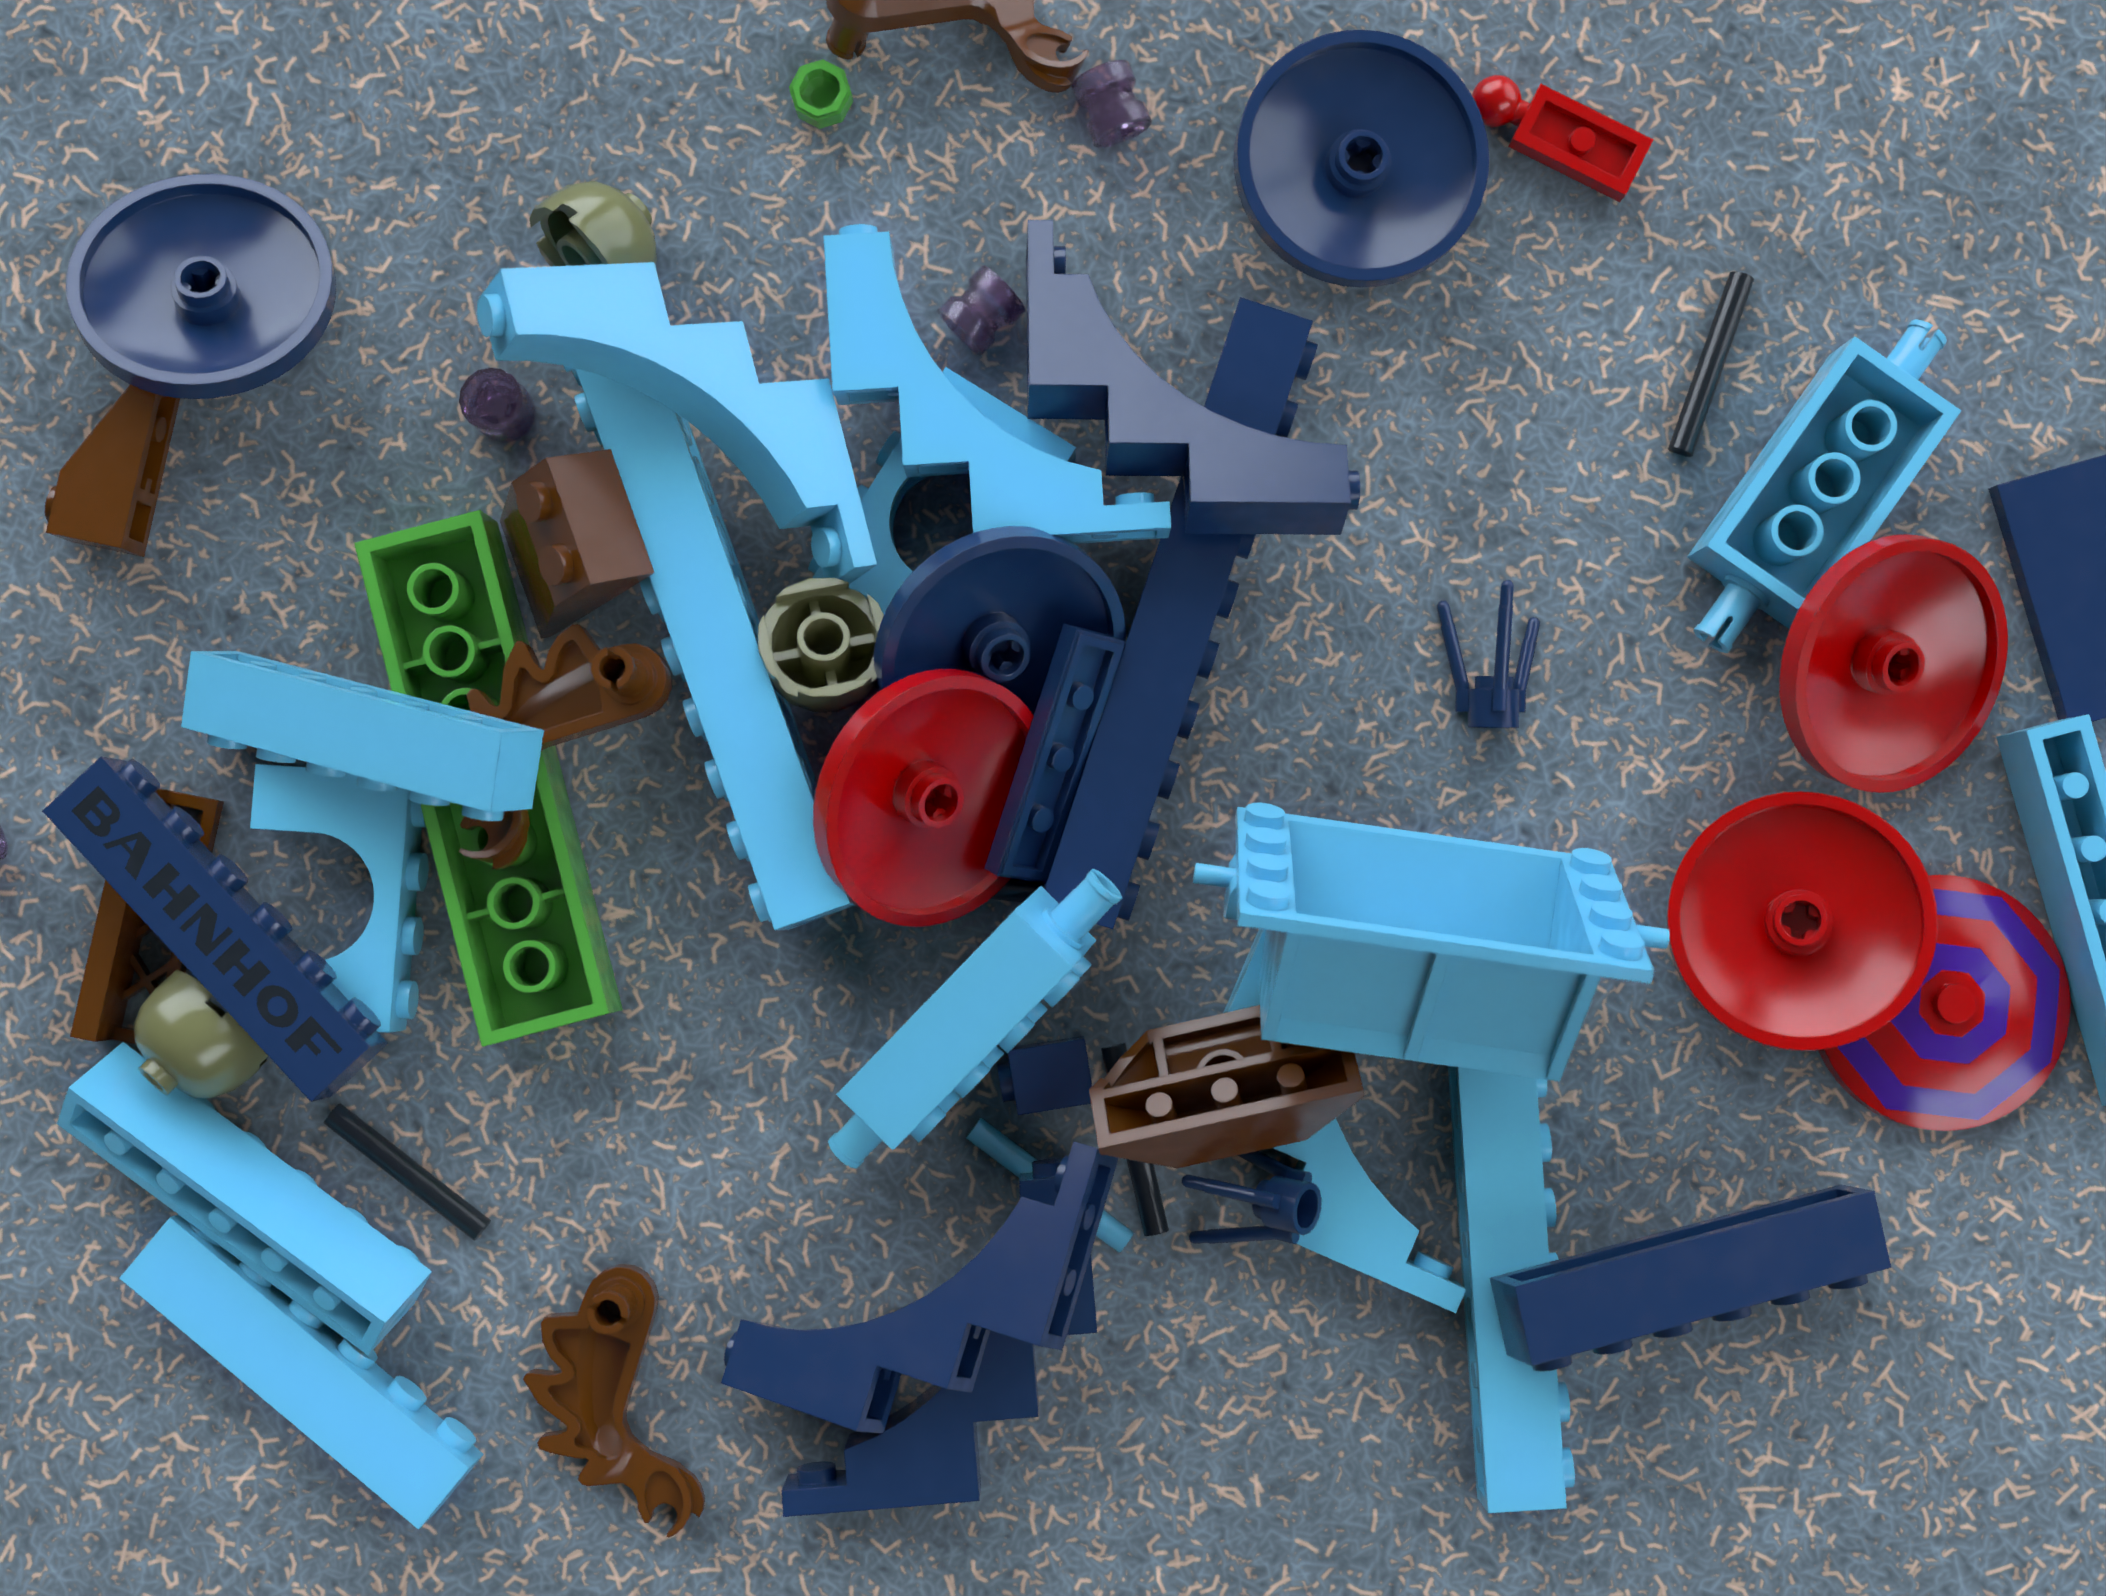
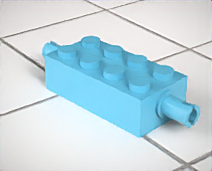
(1823, 480)
(980, 1006)

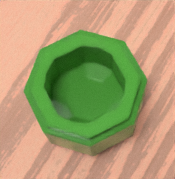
(821, 94)

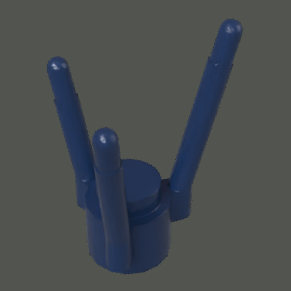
(1495, 698)
(1285, 1203)

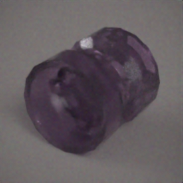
(1111, 103)
(981, 310)
(490, 393)

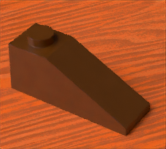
(115, 476)

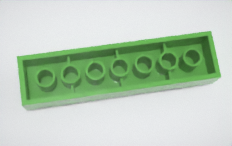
(520, 931)

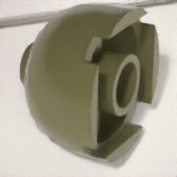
(594, 227)
(821, 644)
(193, 1041)

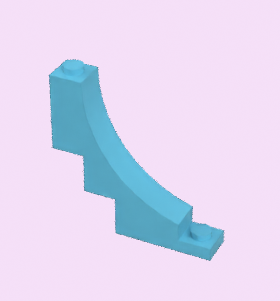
(884, 360)
(775, 433)
(1355, 1218)

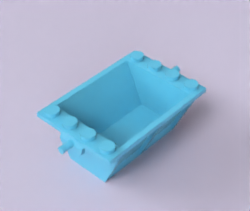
(1427, 940)

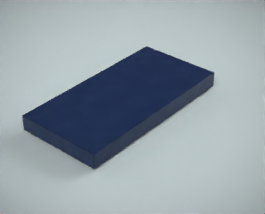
(2058, 557)

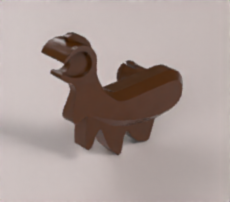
(1028, 41)
(569, 698)
(591, 1393)

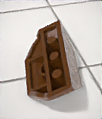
(1218, 1092)

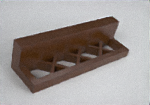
(117, 944)

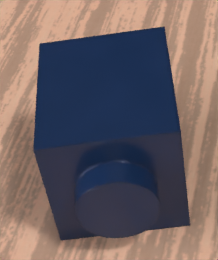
(1046, 1075)

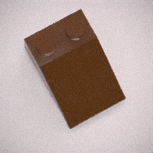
(573, 537)

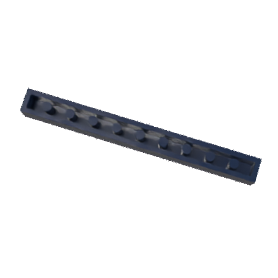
(1173, 629)

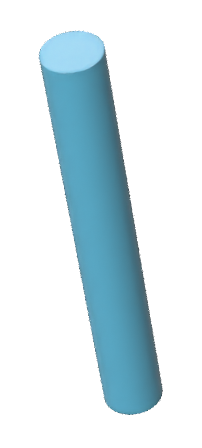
(1019, 1161)

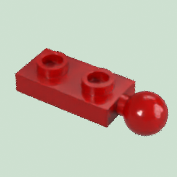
(1565, 135)

